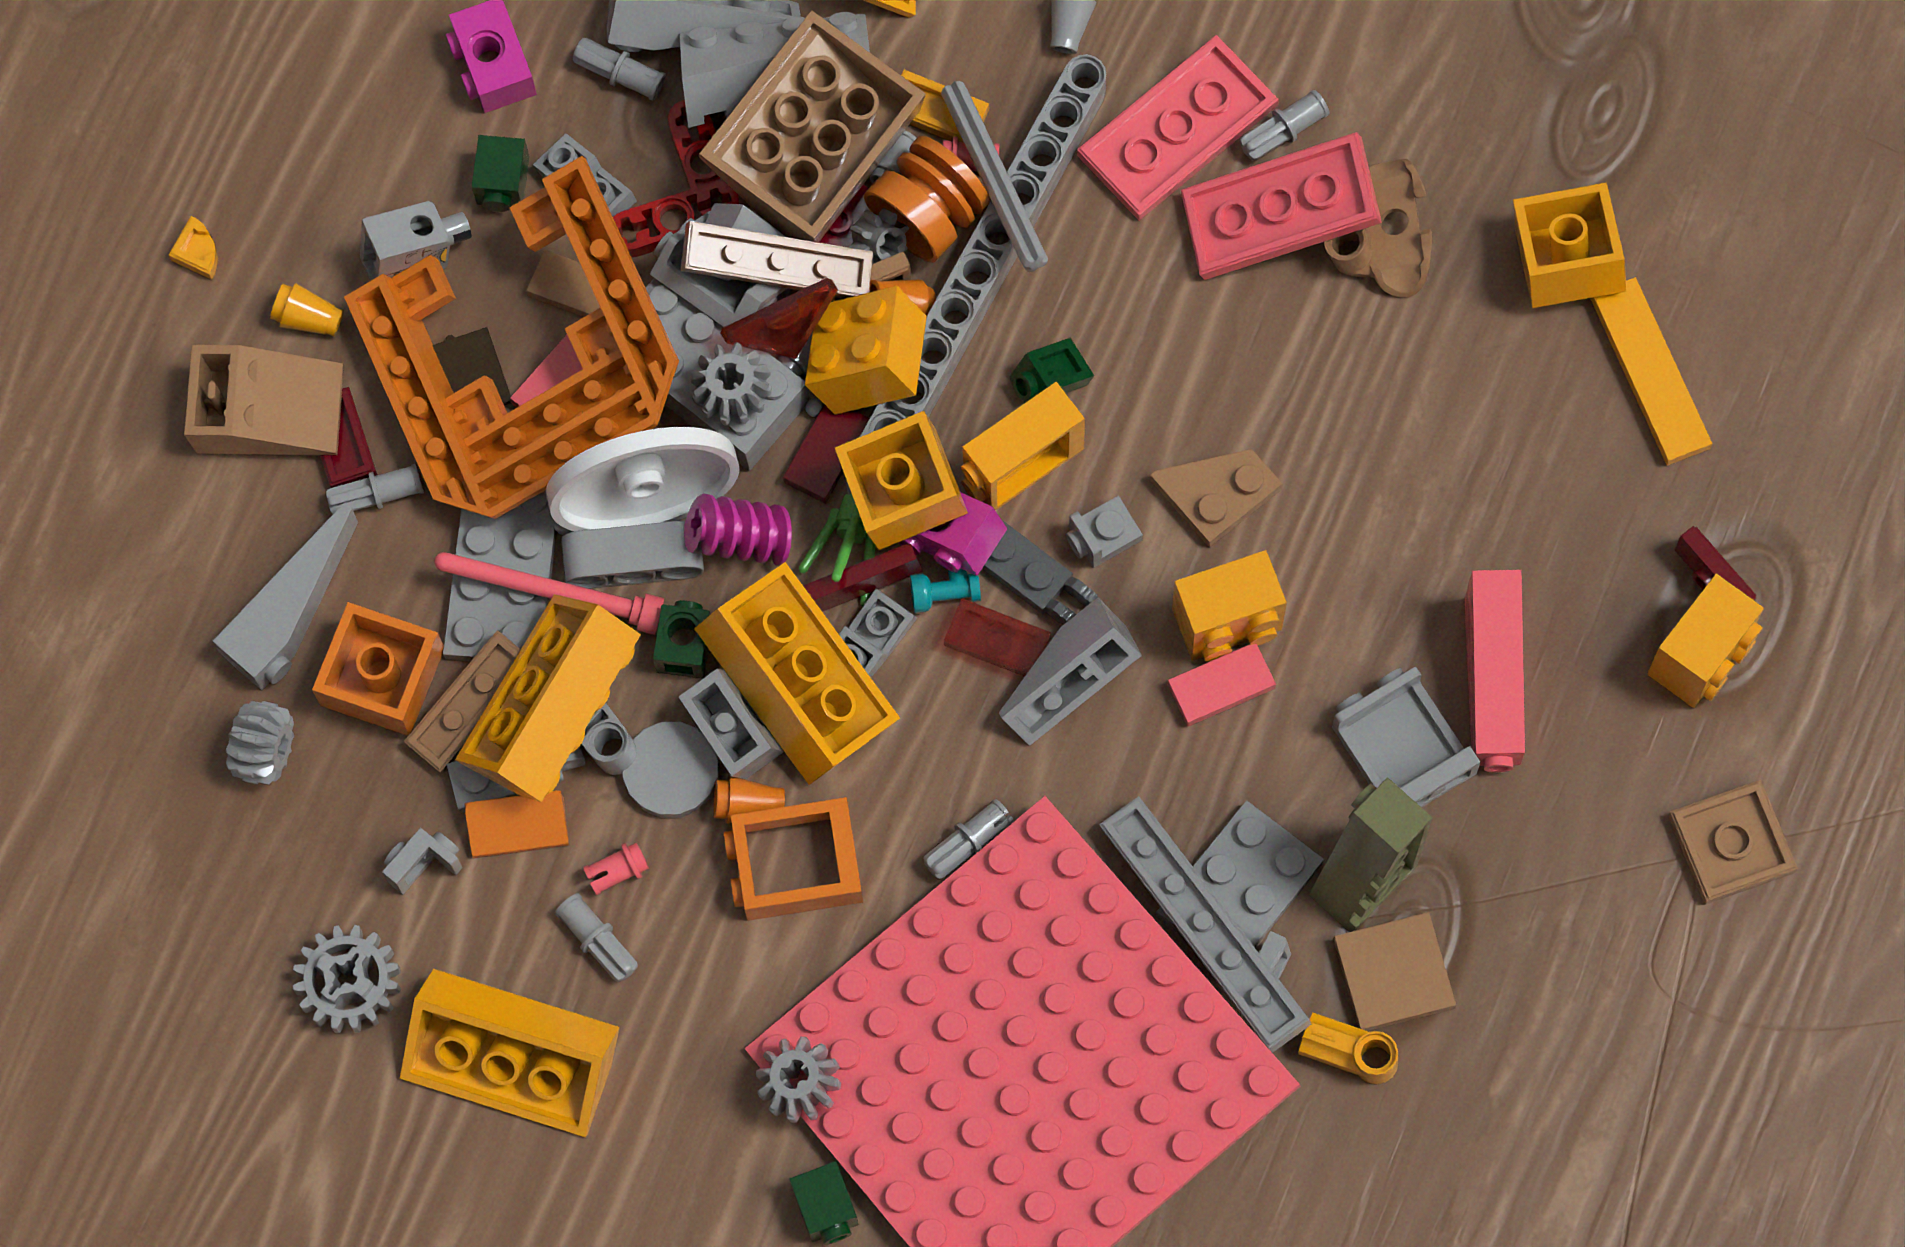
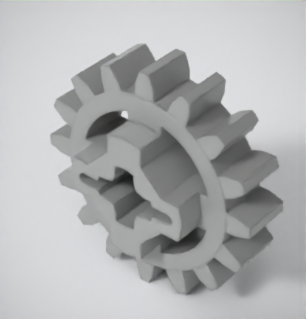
(358, 962)

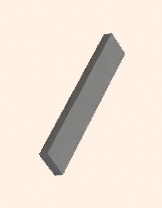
(1205, 925)

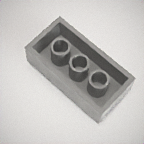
(696, 334)

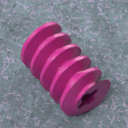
(738, 527)

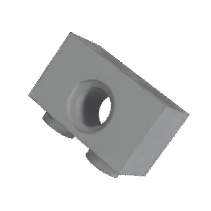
(730, 725)

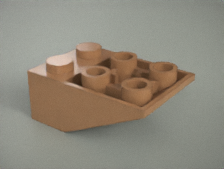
(262, 402)

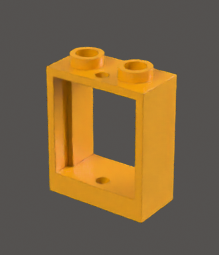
(1023, 447)

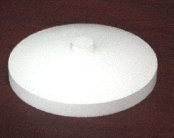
(641, 478)

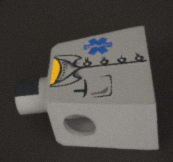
(408, 235)

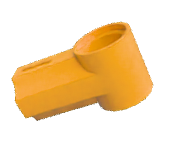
(1344, 1046)

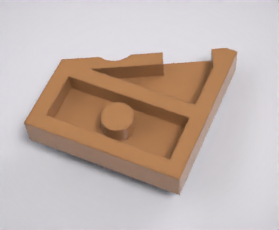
(1217, 491)

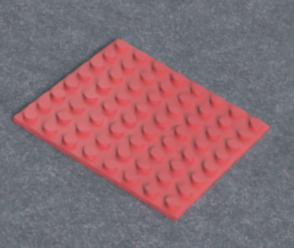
(1028, 1054)

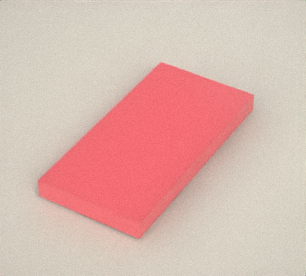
(1177, 127)
(1281, 206)

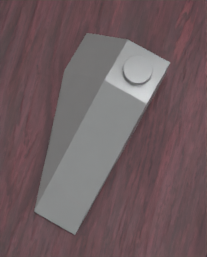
(658, 23)

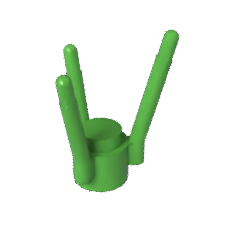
(851, 530)

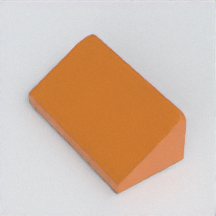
(516, 824)

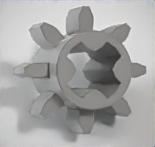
(879, 234)

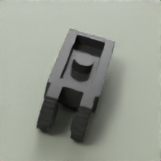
(1035, 576)

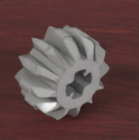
(745, 395)
(260, 742)
(809, 1092)

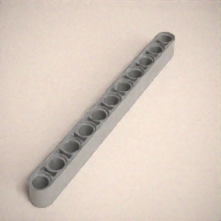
(995, 259)

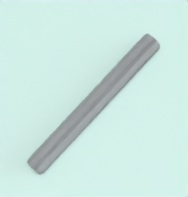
(994, 176)

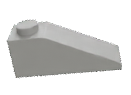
(1070, 670)

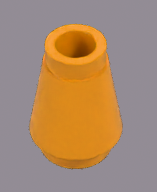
(304, 311)

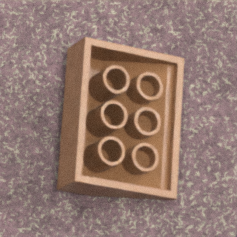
(812, 129)

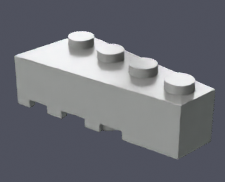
(726, 62)

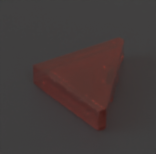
(784, 324)

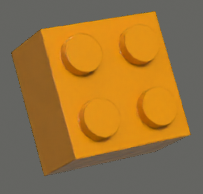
(1569, 245)
(866, 350)
(901, 480)
(1229, 606)
(1700, 648)

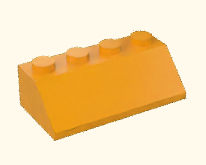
(796, 673)
(549, 697)
(508, 1052)

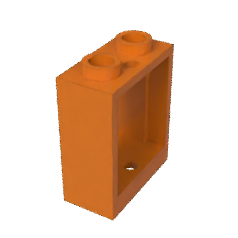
(798, 900)

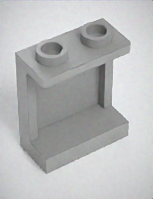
(715, 297)
(1403, 738)

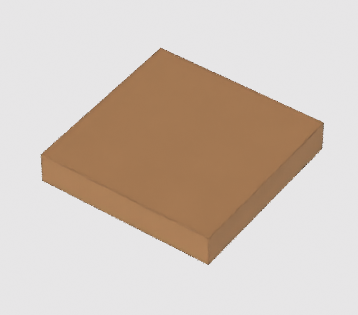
(1732, 842)
(1394, 972)

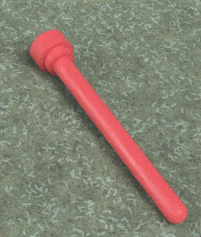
(640, 611)

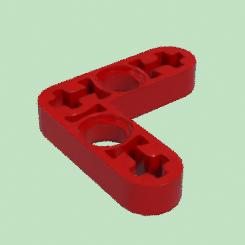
(702, 188)

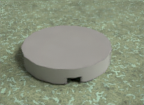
(672, 770)

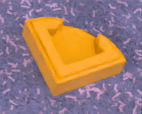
(195, 249)

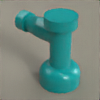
(959, 586)

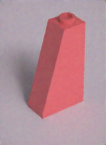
(1495, 667)

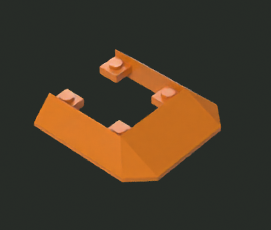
(466, 439)

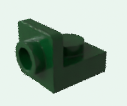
(1051, 364)

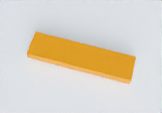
(1652, 373)

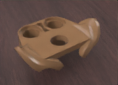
(1395, 261)

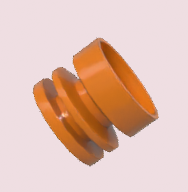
(929, 197)

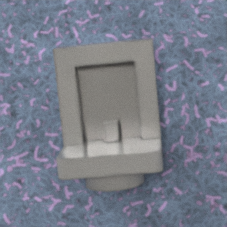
(409, 860)

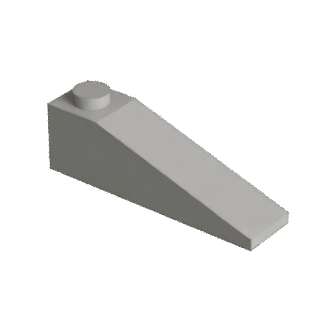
(276, 620)

